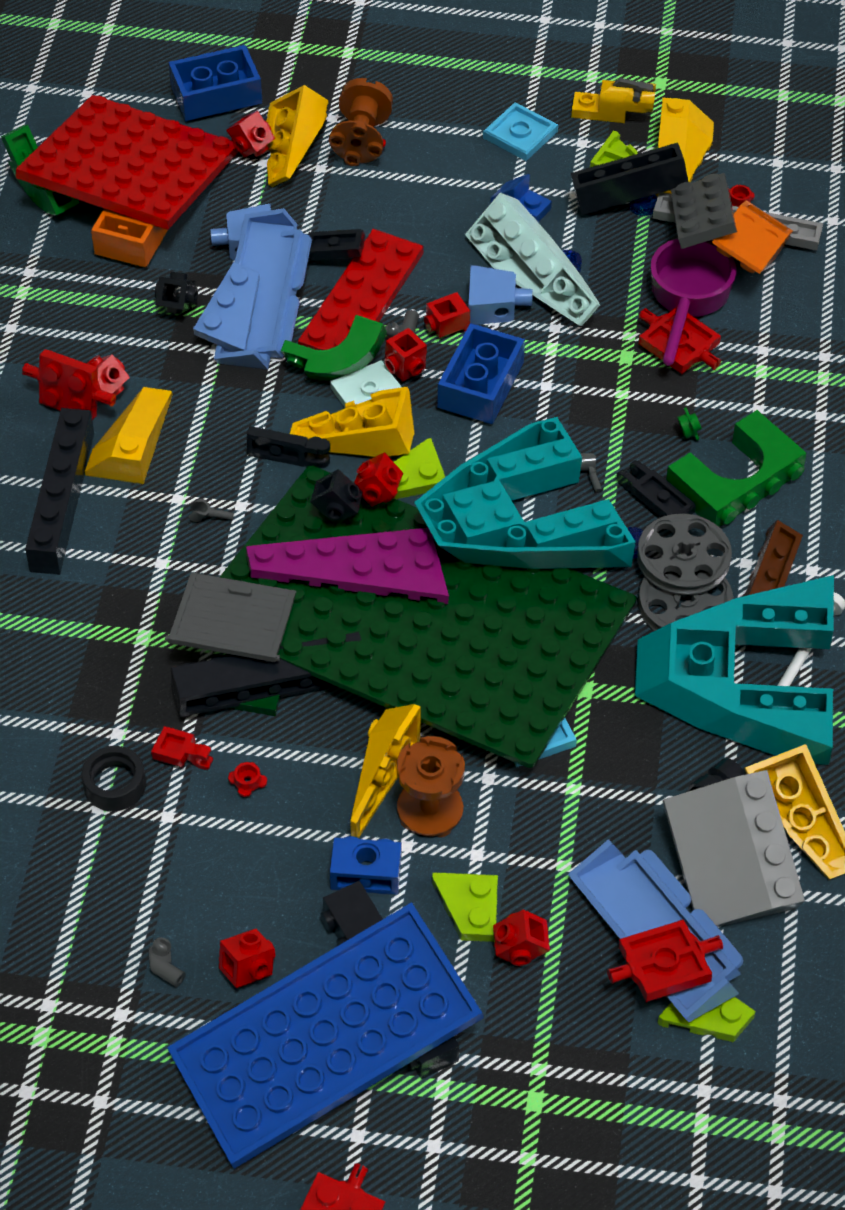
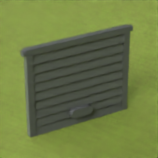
(232, 617)

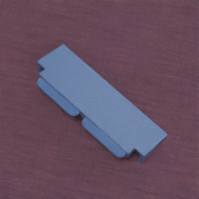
(280, 255)
(643, 895)

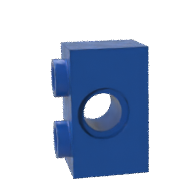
(378, 877)

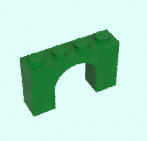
(723, 498)

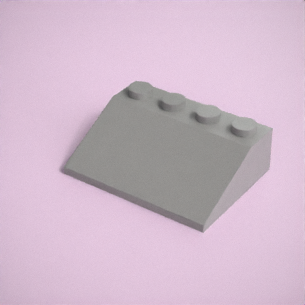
(734, 849)

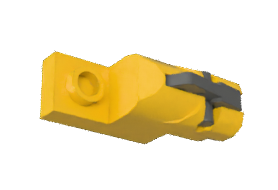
(614, 100)

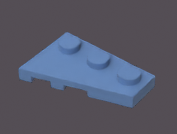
(230, 310)

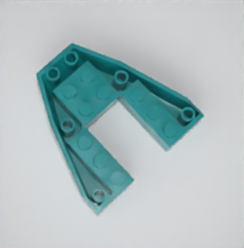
(479, 524)
(692, 666)

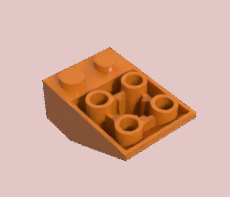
(125, 238)
(756, 240)

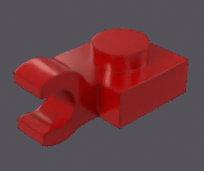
(178, 746)

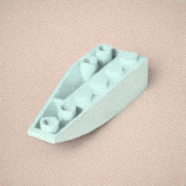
(519, 244)

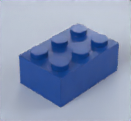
(215, 82)
(481, 373)

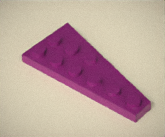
(364, 562)

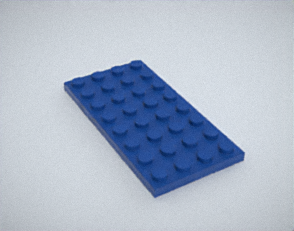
(324, 1034)

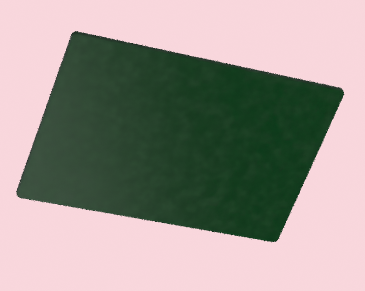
(484, 667)

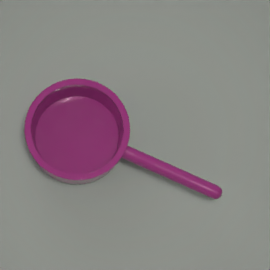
(693, 280)

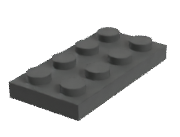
(703, 210)

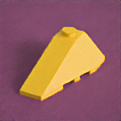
(294, 123)
(690, 127)
(365, 427)
(131, 441)
(379, 770)
(806, 808)

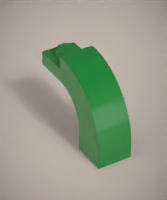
(19, 146)
(346, 358)

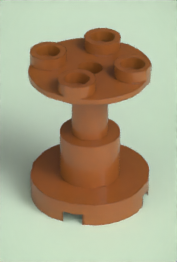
(364, 107)
(430, 779)

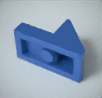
(519, 188)

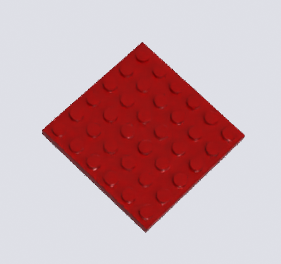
(128, 161)

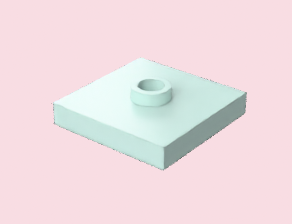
(362, 383)

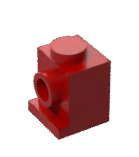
(447, 315)

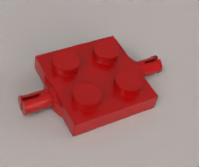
(694, 345)
(67, 383)
(665, 960)
(332, 1194)

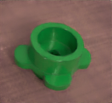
(689, 424)

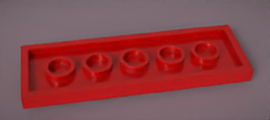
(363, 289)

